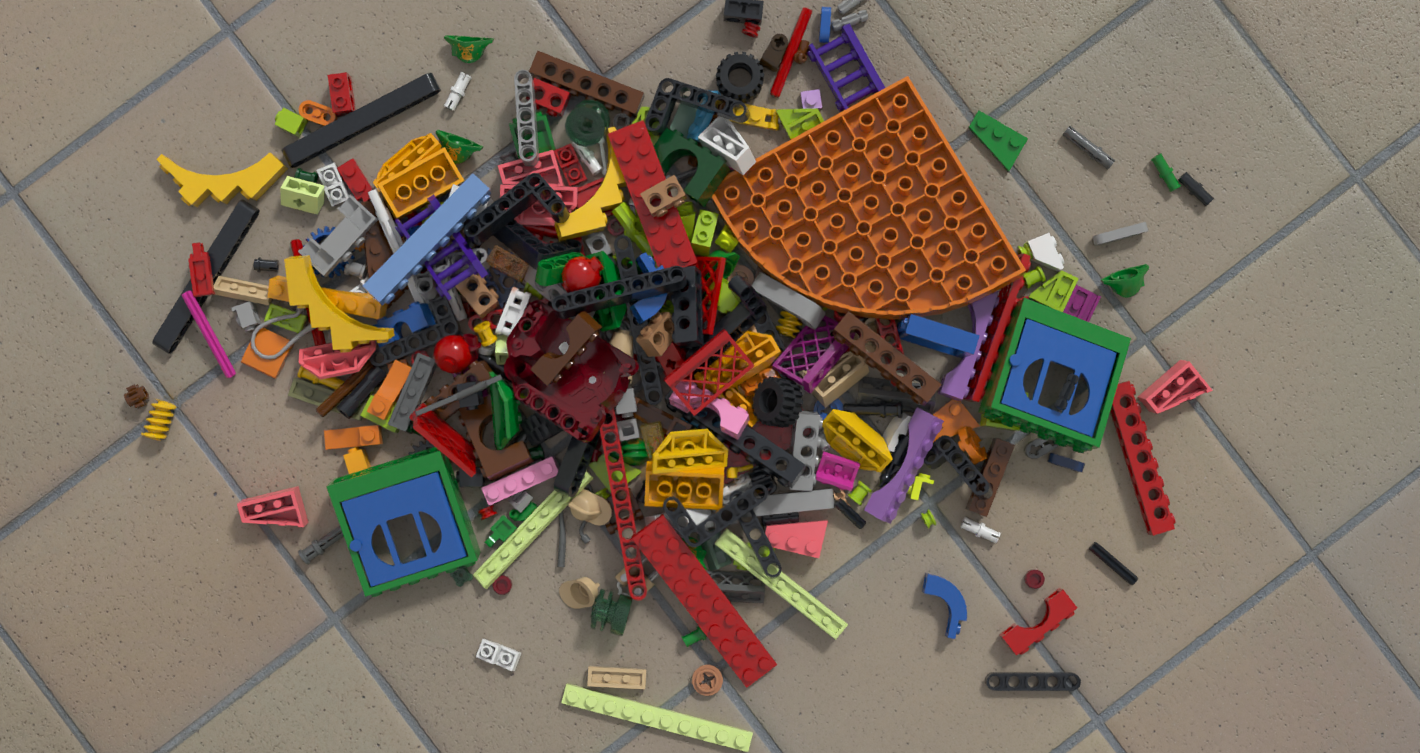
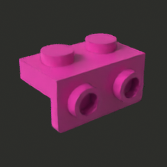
(837, 471)

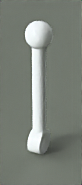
(601, 142)

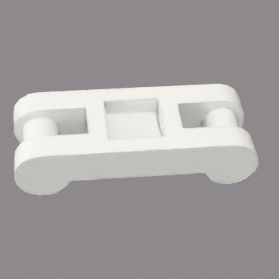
(512, 311)

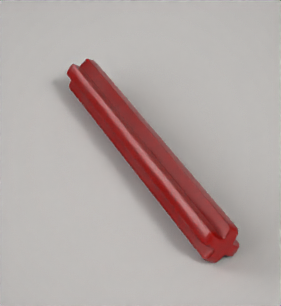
(791, 50)

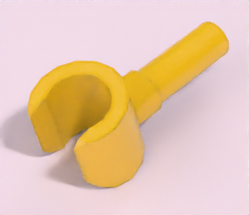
(732, 471)

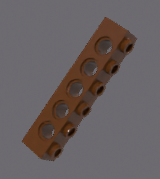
(543, 62)
(883, 348)

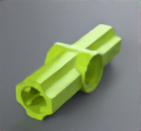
(632, 227)

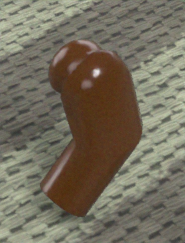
(801, 55)

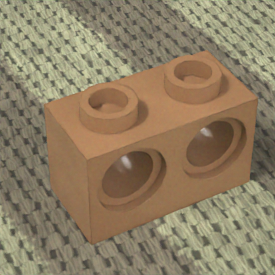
(661, 191)
(474, 297)
(657, 334)

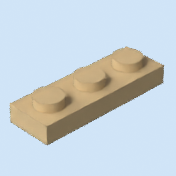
(242, 290)
(616, 677)

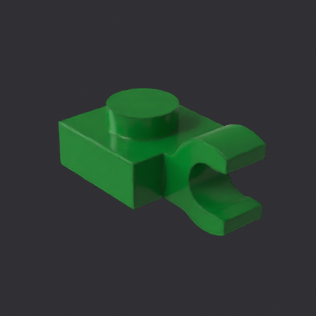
(502, 530)

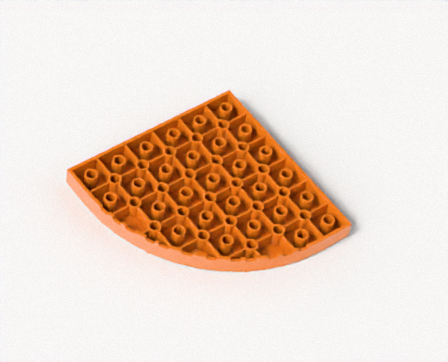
(870, 214)

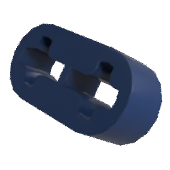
(1066, 462)

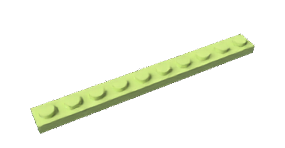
(657, 717)

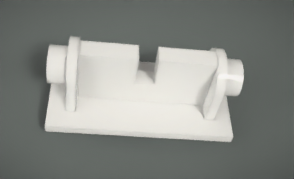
(738, 484)

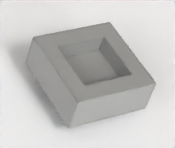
(520, 500)

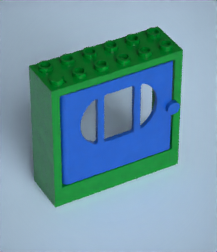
(1070, 343)
(426, 494)

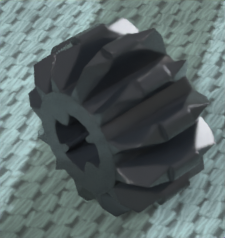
(759, 477)

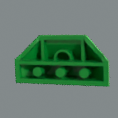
(610, 317)
(504, 412)

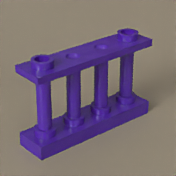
(856, 53)

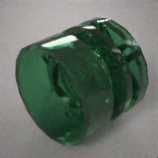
(583, 132)
(611, 612)

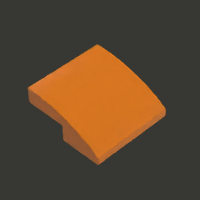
(268, 344)

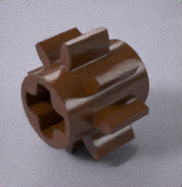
(136, 396)

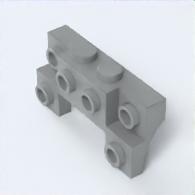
(343, 239)

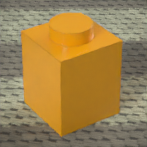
(356, 460)

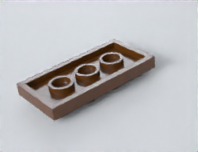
(376, 244)

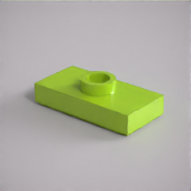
(293, 324)

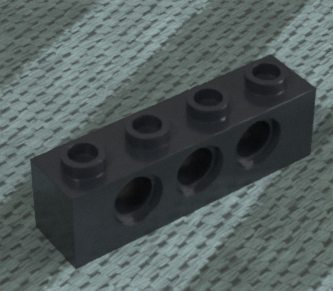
(694, 314)

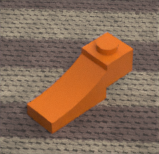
(389, 391)
(353, 437)

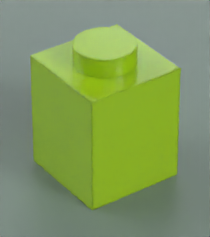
(290, 122)

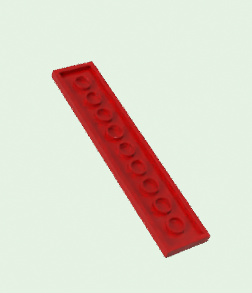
(704, 600)

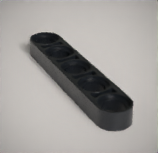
(761, 542)
(1041, 685)

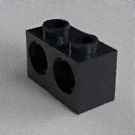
(743, 11)

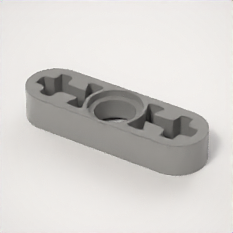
(1120, 233)

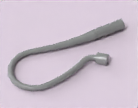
(306, 330)

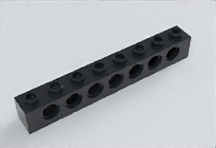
(762, 445)

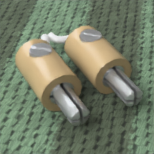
(621, 577)

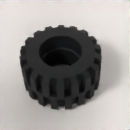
(743, 62)
(777, 402)
(539, 428)

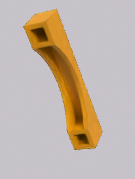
(348, 302)

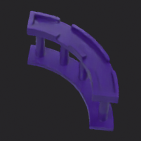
(458, 243)

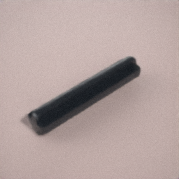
(1113, 563)

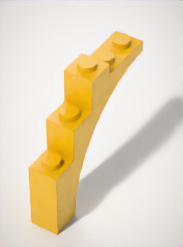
(249, 182)
(589, 217)
(324, 315)

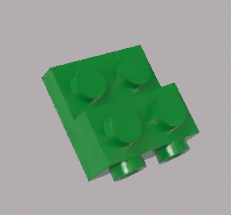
(545, 138)

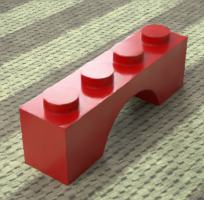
(1057, 608)

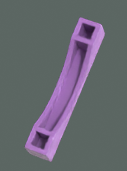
(956, 381)
(922, 432)

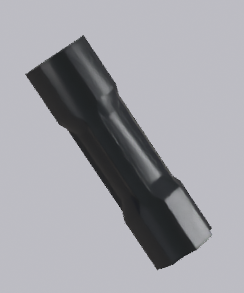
(371, 381)

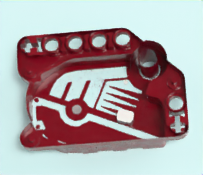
(584, 389)

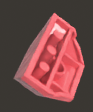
(536, 214)
(329, 363)

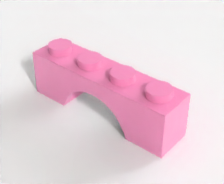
(732, 419)
(520, 480)

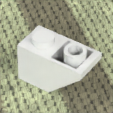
(1045, 253)

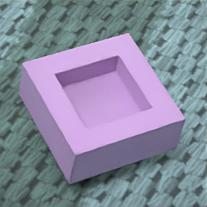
(811, 99)

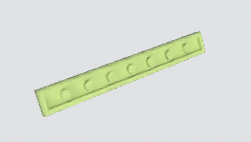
(525, 535)
(782, 585)

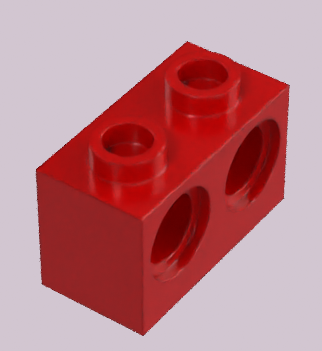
(550, 93)
(341, 94)

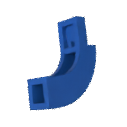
(649, 306)
(952, 596)

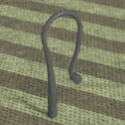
(562, 536)

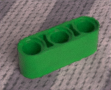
(550, 270)

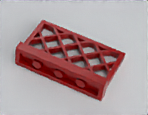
(713, 296)
(699, 358)
(445, 439)

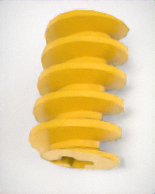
(788, 325)
(159, 419)

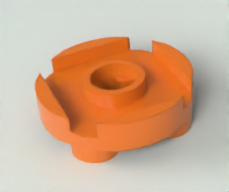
(969, 442)

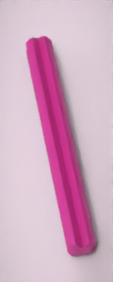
(209, 334)

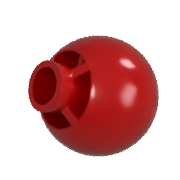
(581, 273)
(452, 354)

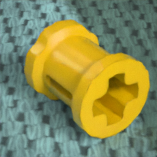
(485, 333)

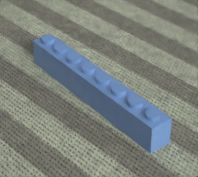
(427, 239)

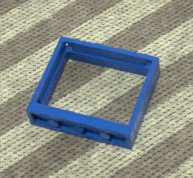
(937, 336)

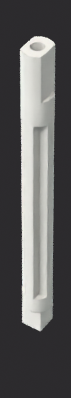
(394, 238)

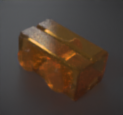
(507, 263)

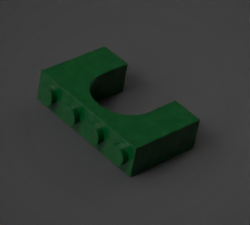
(710, 169)

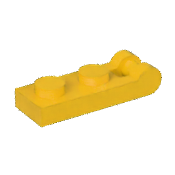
(758, 116)

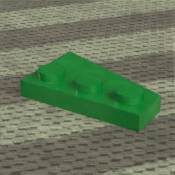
(998, 138)

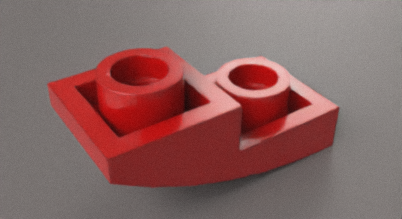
(570, 165)

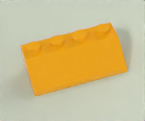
(412, 186)
(693, 488)

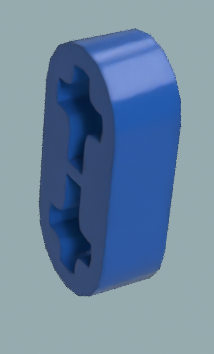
(825, 20)

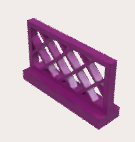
(822, 366)

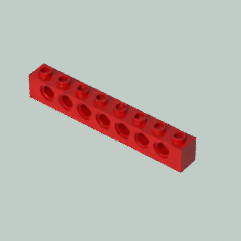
(1136, 469)

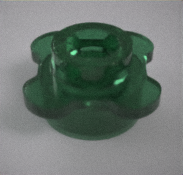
(461, 580)

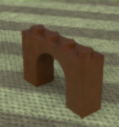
(494, 462)

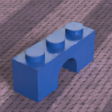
(417, 317)

